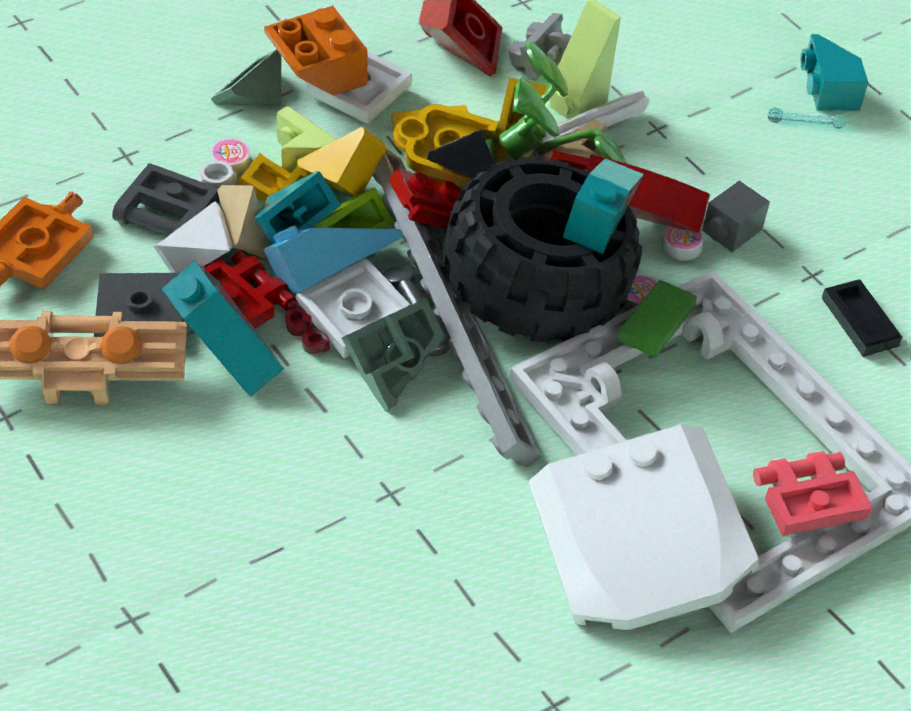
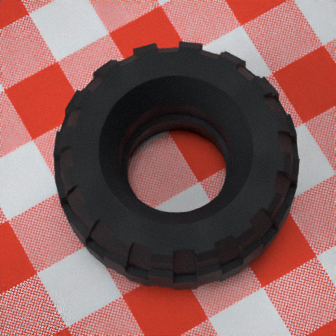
(516, 265)

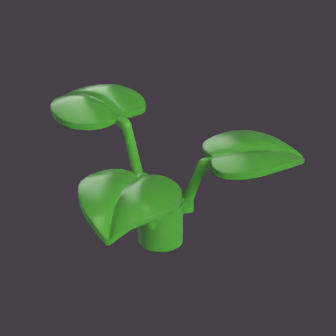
(538, 120)

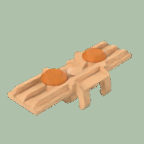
(87, 363)

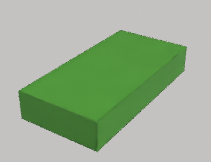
(657, 318)

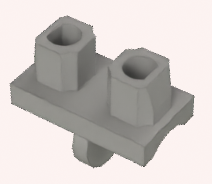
(547, 37)

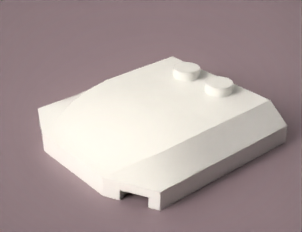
(643, 529)

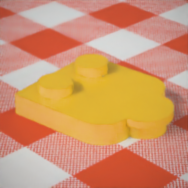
(432, 129)

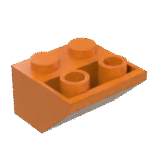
(321, 50)

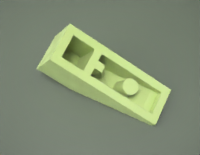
(588, 61)

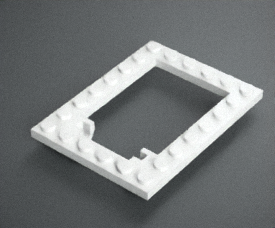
(565, 393)

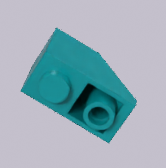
(834, 75)

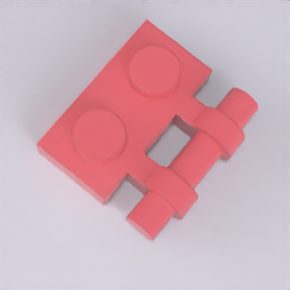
(813, 503)

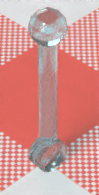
(777, 115)

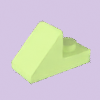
(298, 137)

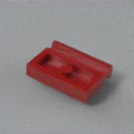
(427, 198)

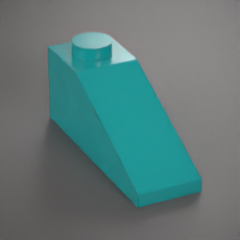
(601, 204)
(223, 327)

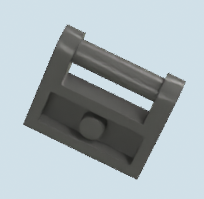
(164, 192)

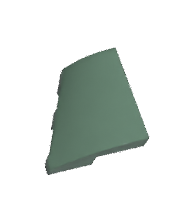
(394, 349)

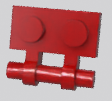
(258, 302)

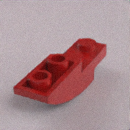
(657, 196)

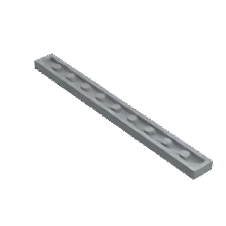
(466, 337)

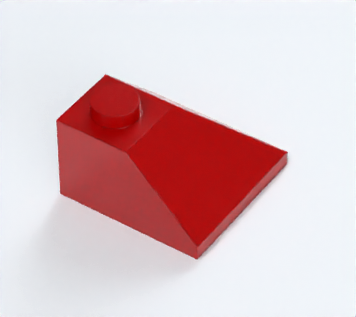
(463, 30)

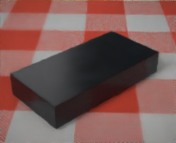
(861, 317)

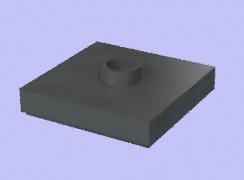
(136, 296)

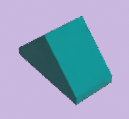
(298, 204)

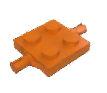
(41, 240)

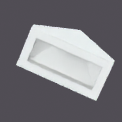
(198, 240)

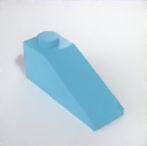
(318, 253)

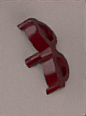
(300, 324)

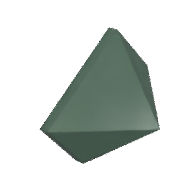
(255, 85)

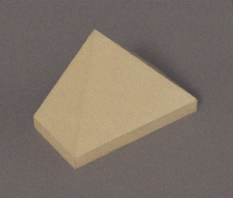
(240, 210)

